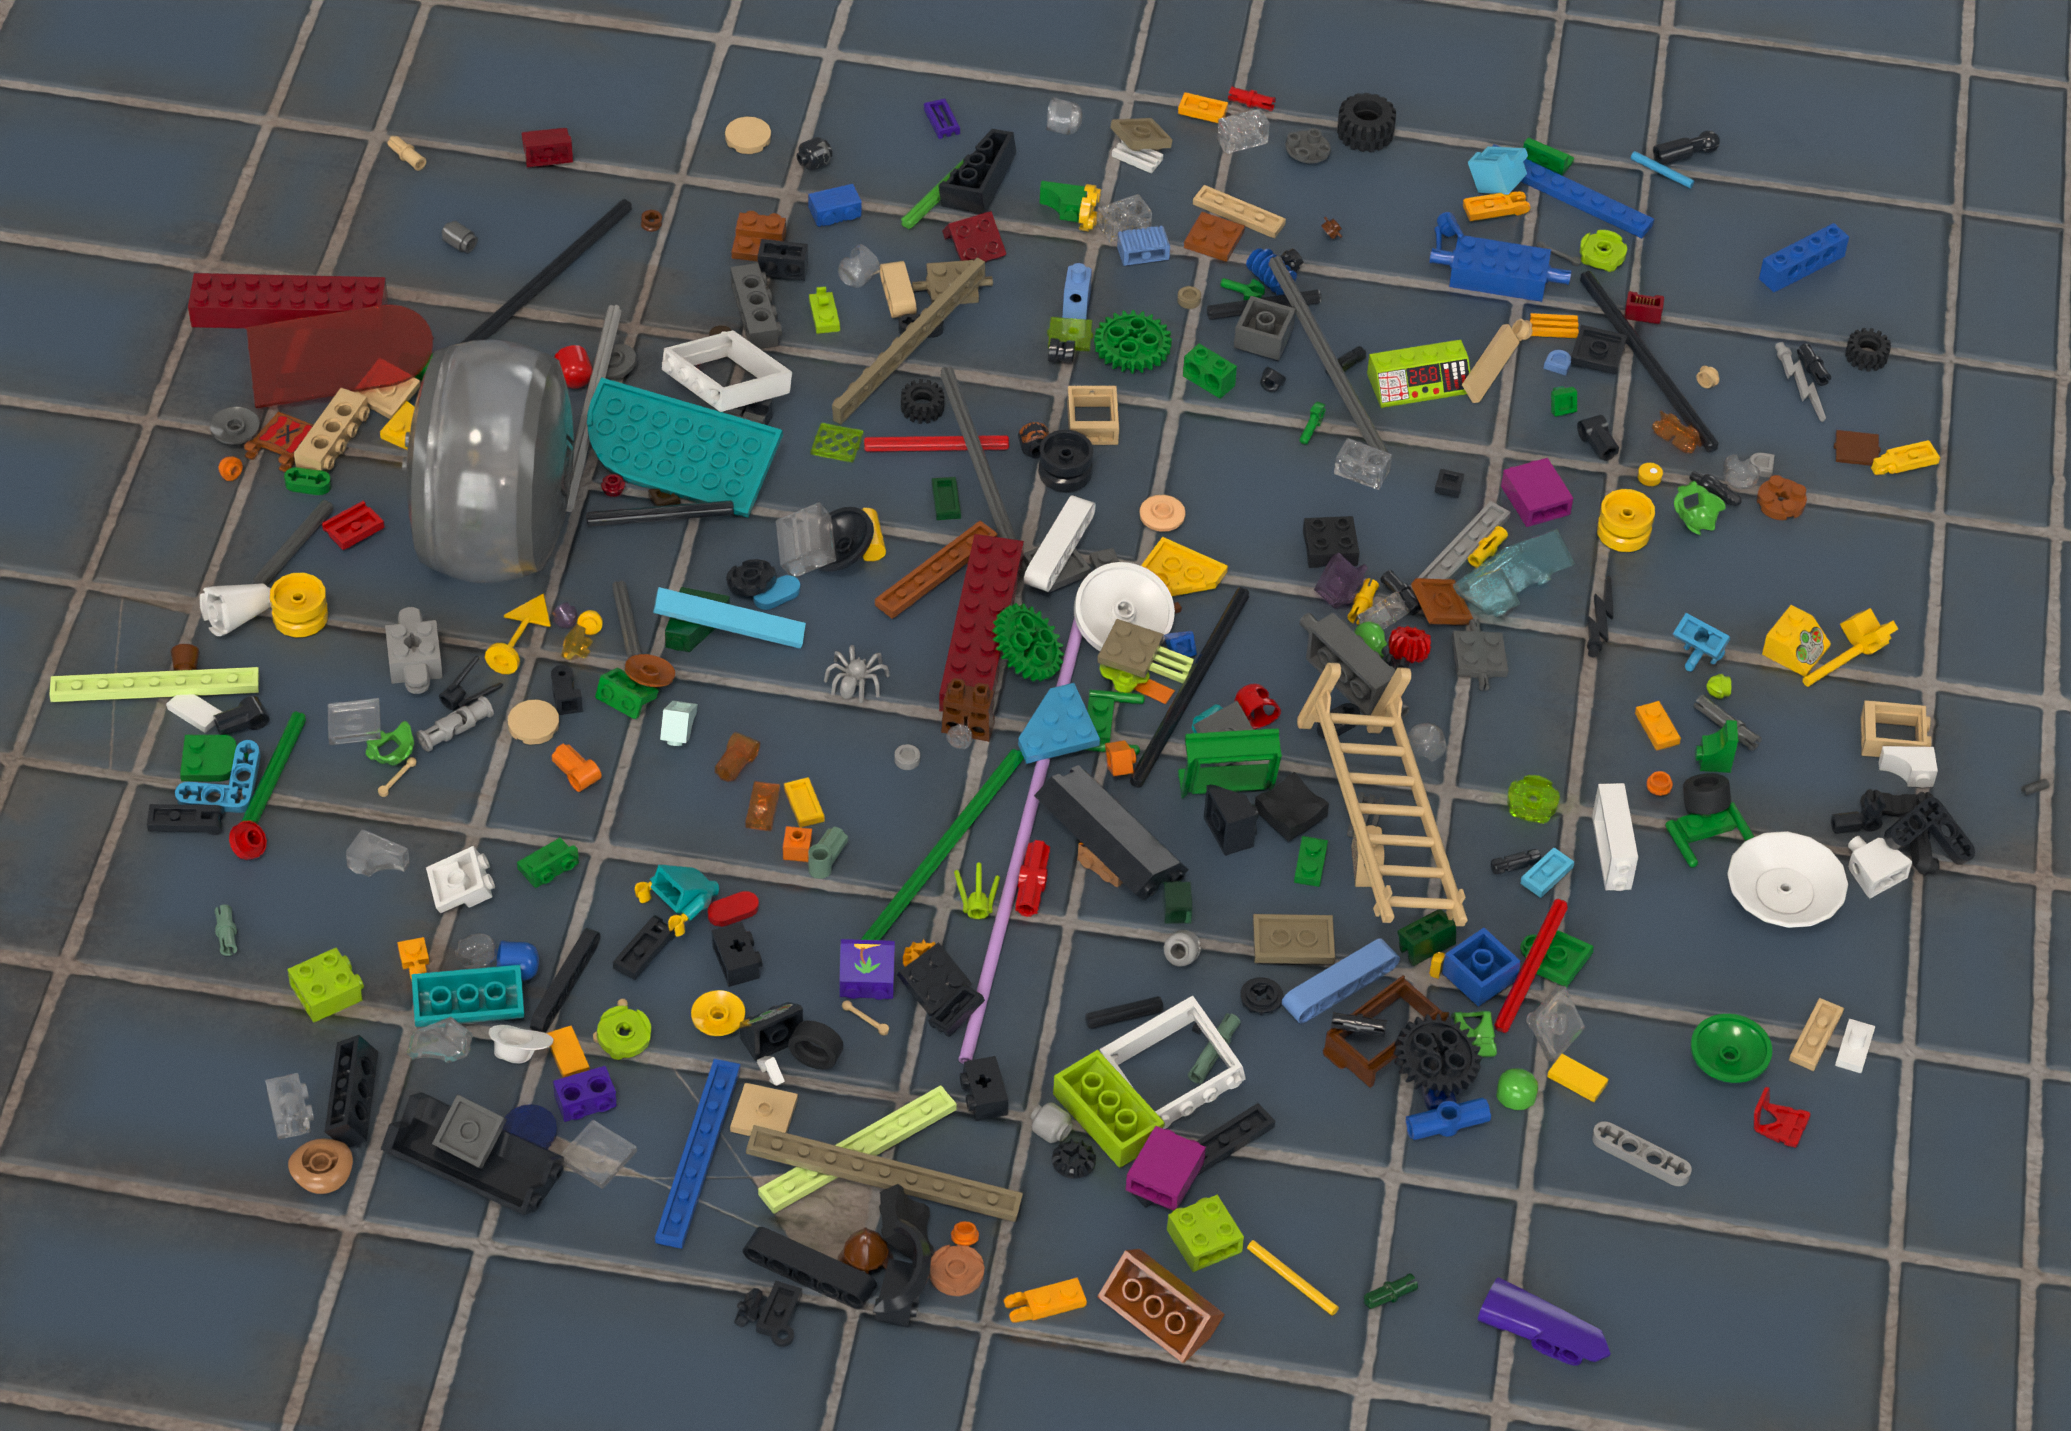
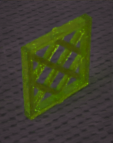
(836, 455)

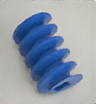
(1259, 265)

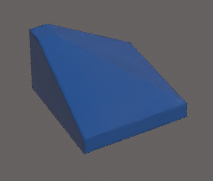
(1181, 643)

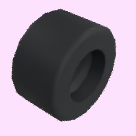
(1707, 793)

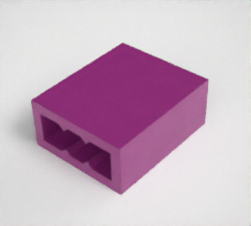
(1537, 492)
(1165, 1168)

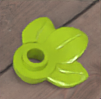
(1122, 680)

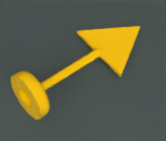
(504, 657)

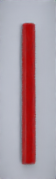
(932, 443)
(1531, 965)

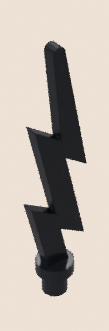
(1599, 628)

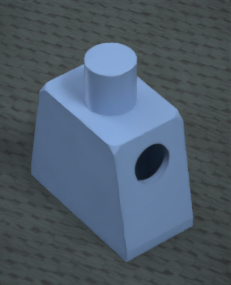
(1077, 282)

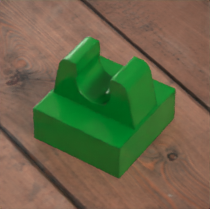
(1563, 400)

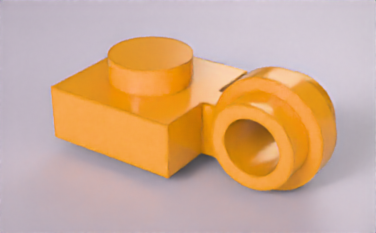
(414, 955)

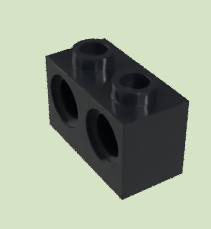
(783, 259)

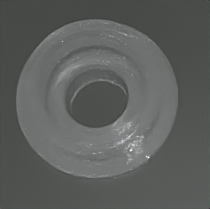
(959, 737)

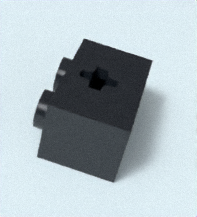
(736, 954)
(984, 1088)

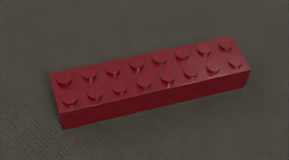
(265, 299)
(986, 591)

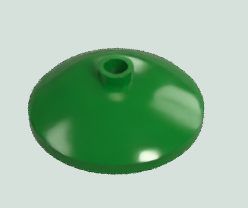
(1732, 1038)

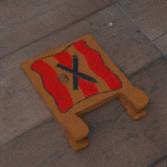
(282, 436)

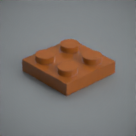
(1214, 236)
(1441, 601)

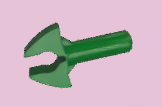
(1253, 289)
(1316, 416)

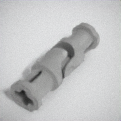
(453, 724)

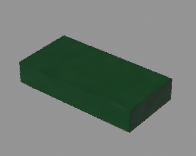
(946, 498)

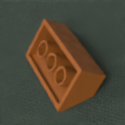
(1160, 1304)

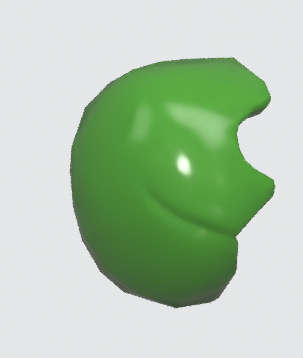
(1372, 635)
(1517, 1089)

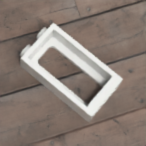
(1615, 836)

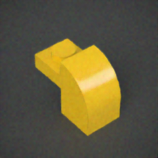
(1865, 630)

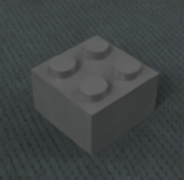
(1264, 328)

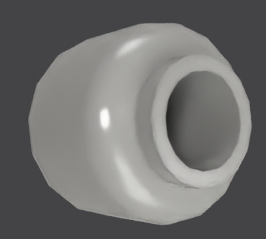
(1182, 948)
(1051, 1122)

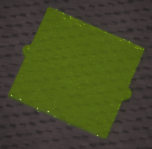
(1071, 329)

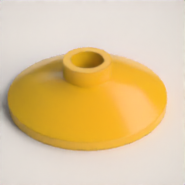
(714, 1005)

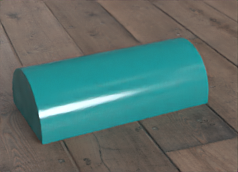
(468, 995)

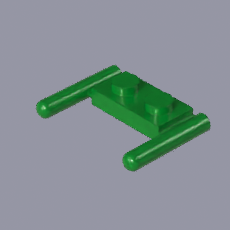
(1101, 713)
(1698, 827)

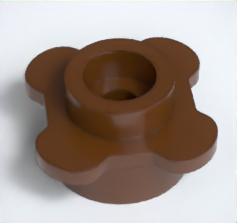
(1332, 228)

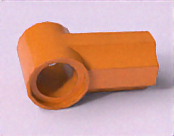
(578, 770)

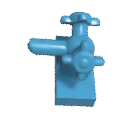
(1701, 637)

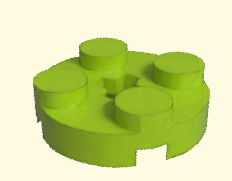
(1608, 260)
(623, 1046)

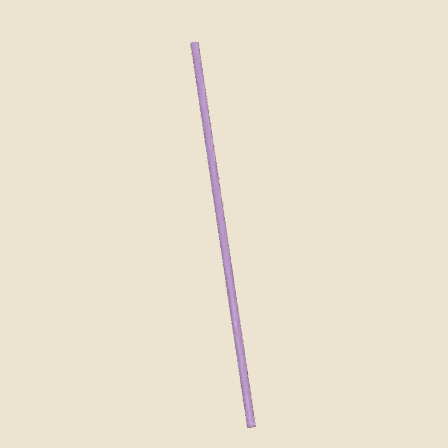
(1017, 860)

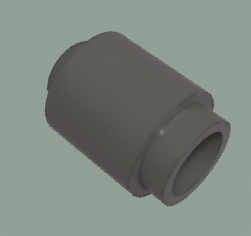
(459, 237)

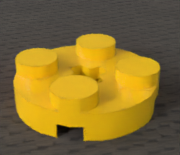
(1087, 214)

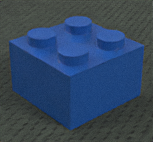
(1481, 967)

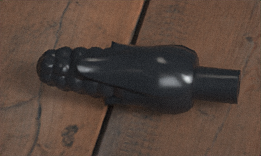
(1717, 488)

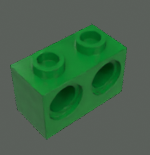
(1209, 371)

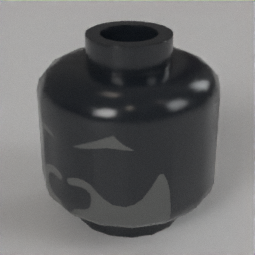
(814, 153)

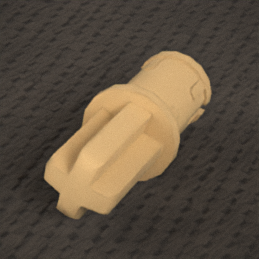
(407, 152)

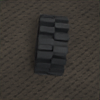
(1870, 340)
(920, 411)

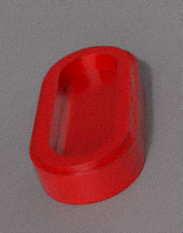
(733, 908)

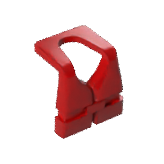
(1788, 1124)

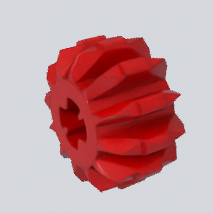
(1410, 644)

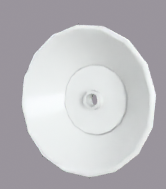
(1787, 879)

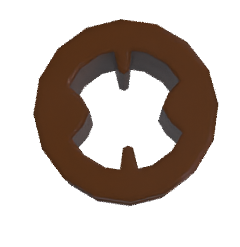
(651, 226)

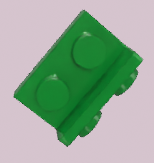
(623, 693)
(548, 862)

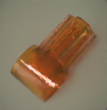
(738, 752)

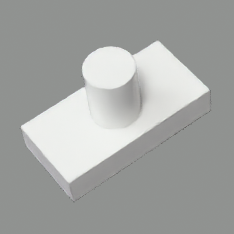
(1855, 1046)

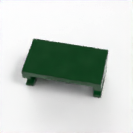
(1427, 936)

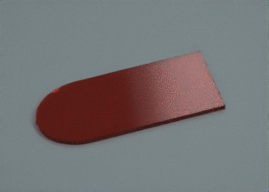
(337, 351)

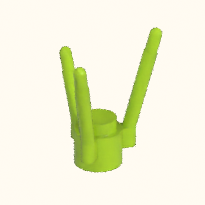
(977, 905)

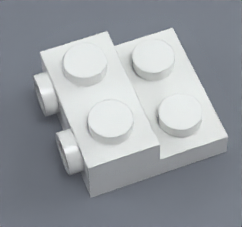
(460, 880)

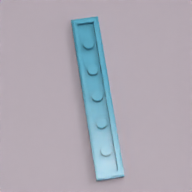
(729, 617)

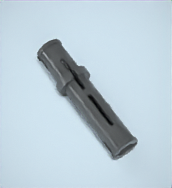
(1719, 716)

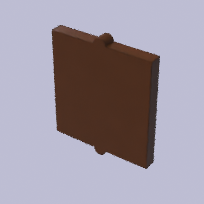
(1856, 447)

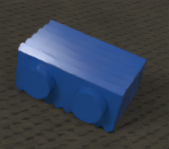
(835, 205)

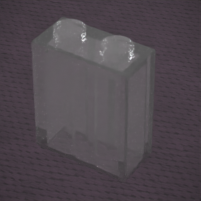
(805, 540)

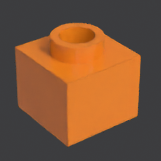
(1120, 758)
(797, 843)

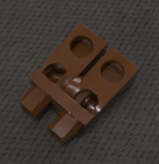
(969, 707)

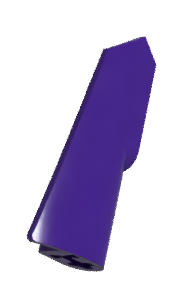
(1547, 1326)

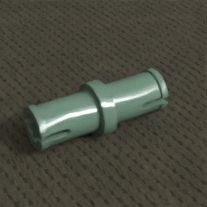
(225, 930)

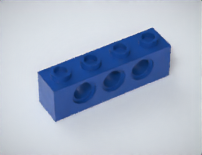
(1803, 257)

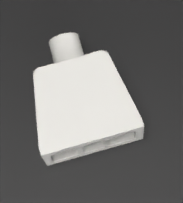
(1877, 865)

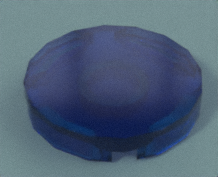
(532, 1124)

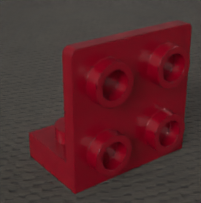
(547, 147)
(976, 238)

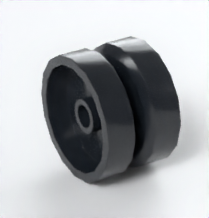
(1065, 460)

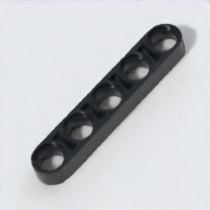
(565, 980)

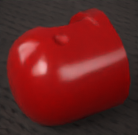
(575, 366)
(1254, 698)

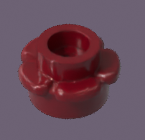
(613, 485)

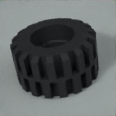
(1366, 122)

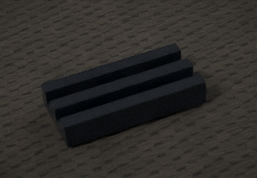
(959, 1013)

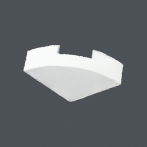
(770, 1065)

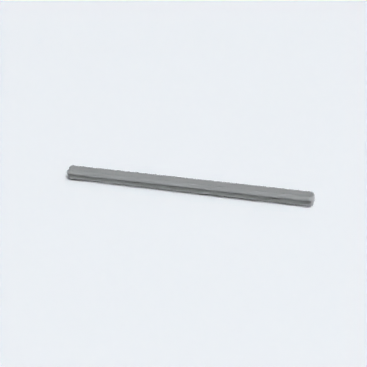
(599, 370)

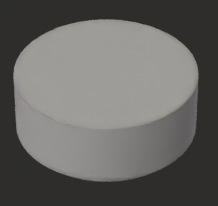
(907, 757)

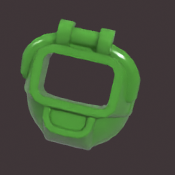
(1702, 515)
(401, 736)

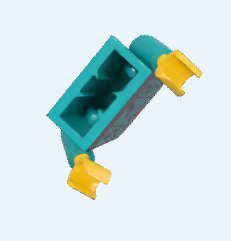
(682, 889)

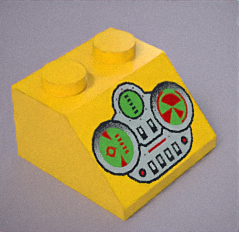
(1796, 641)

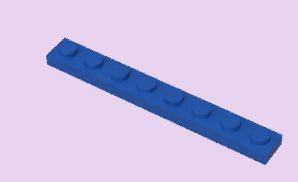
(1586, 199)
(697, 1154)

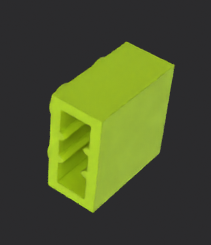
(325, 984)
(1205, 1233)

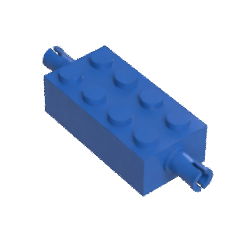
(1500, 268)

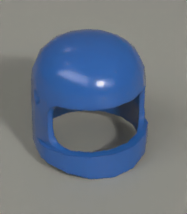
(520, 954)

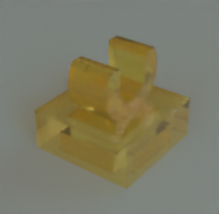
(575, 643)

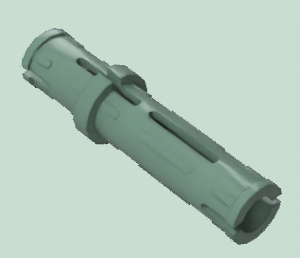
(1209, 1055)

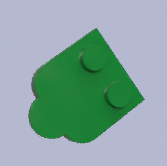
(208, 758)
(1563, 958)

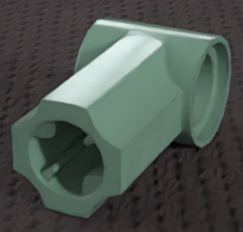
(824, 854)

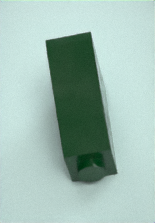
(686, 635)

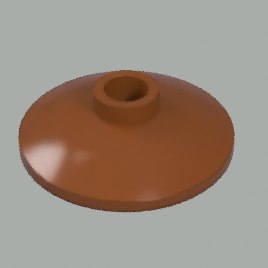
(649, 670)

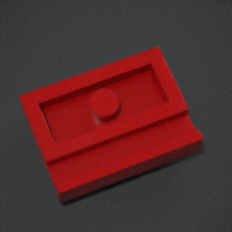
(353, 525)

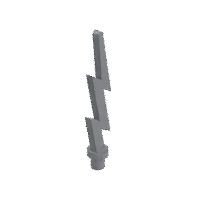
(1784, 354)

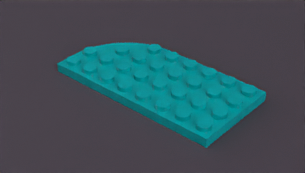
(680, 446)

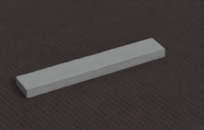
(1456, 554)

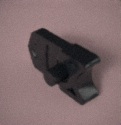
(748, 1308)

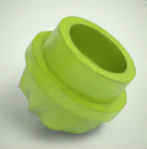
(1719, 686)

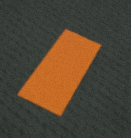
(1155, 690)

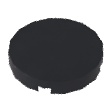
(751, 578)

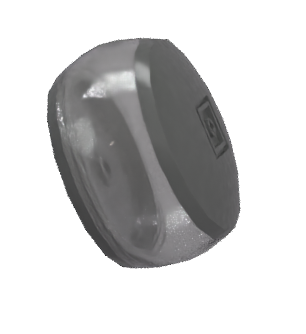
(489, 460)

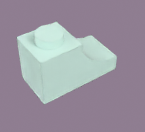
(678, 722)

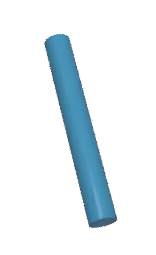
(1661, 169)

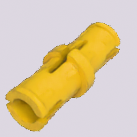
(1494, 539)
(1363, 599)

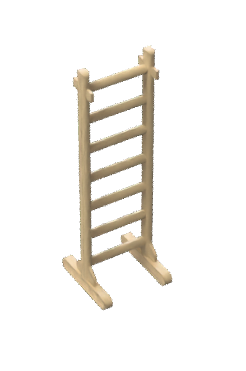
(1385, 714)

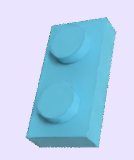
(1547, 872)

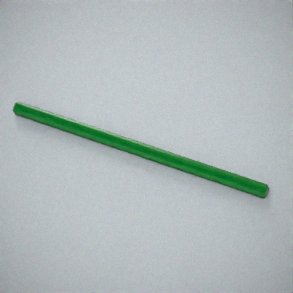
(944, 846)

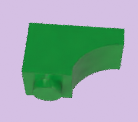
(1063, 198)
(1718, 749)

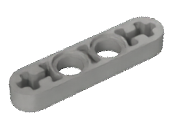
(1639, 1157)

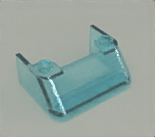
(1499, 579)

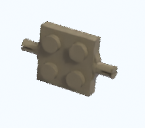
(940, 276)

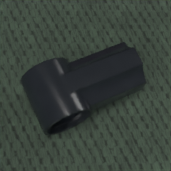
(1596, 432)
(248, 714)

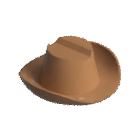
(321, 1165)

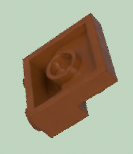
(751, 229)

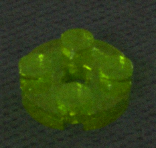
(1528, 810)

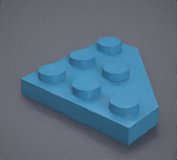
(1058, 726)

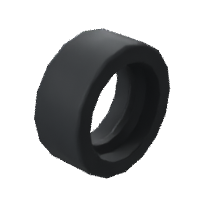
(821, 1035)

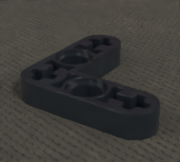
(1933, 822)

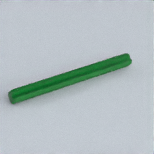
(275, 767)

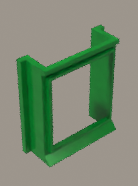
(1230, 747)

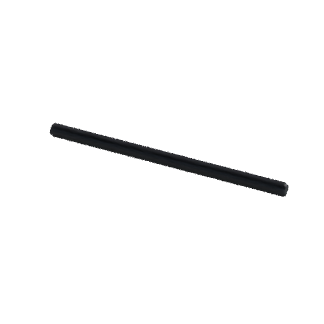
(550, 272)
(1649, 360)
(1189, 687)

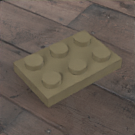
(1293, 939)

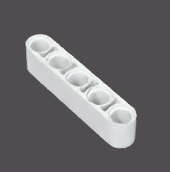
(1059, 543)

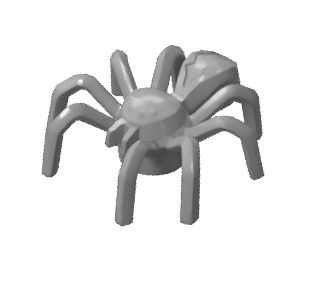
(856, 674)

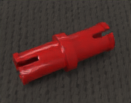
(1251, 98)

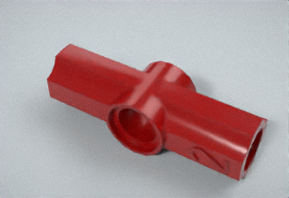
(1032, 878)

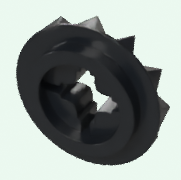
(1257, 987)
(1079, 1167)

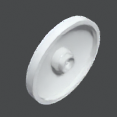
(1122, 593)

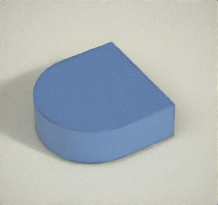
(1558, 362)

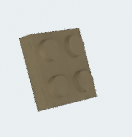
(1141, 134)
(1130, 648)

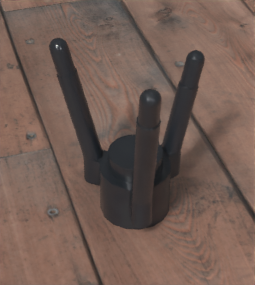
(454, 694)

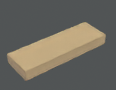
(1816, 1034)

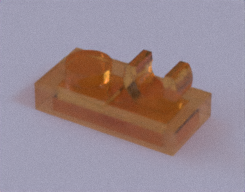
(762, 806)

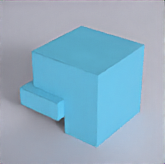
(1498, 169)

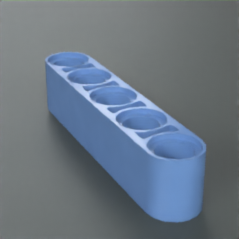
(1340, 980)

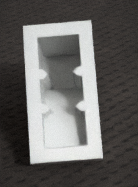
(1913, 764)

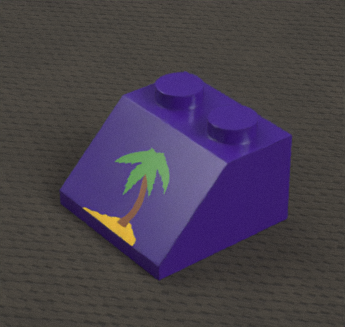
(867, 969)

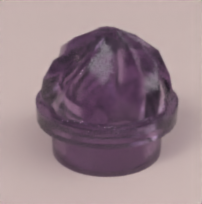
(565, 615)

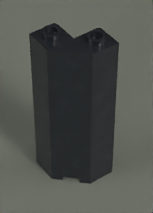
(1110, 832)
(514, 1175)

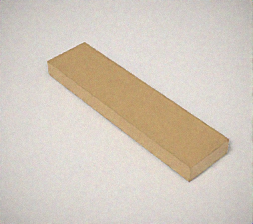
(1239, 211)
(1490, 363)

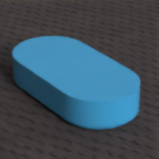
(784, 590)

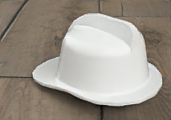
(517, 1044)

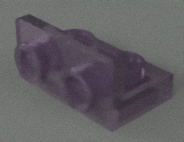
(1340, 581)

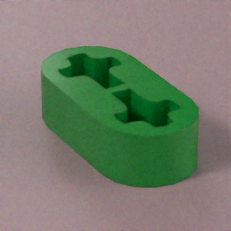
(307, 481)

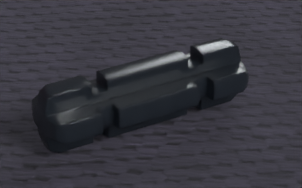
(1350, 358)
(1515, 861)

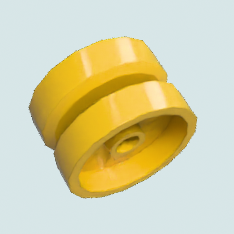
(1625, 520)
(299, 605)

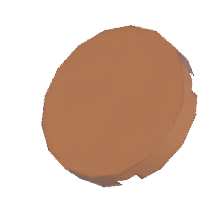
(956, 1270)

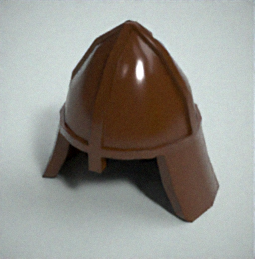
(865, 1250)

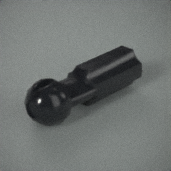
(1683, 148)

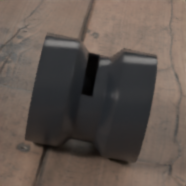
(1061, 351)

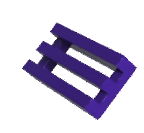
(948, 130)

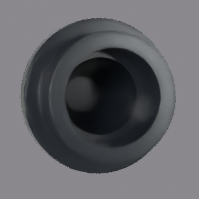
(1292, 259)

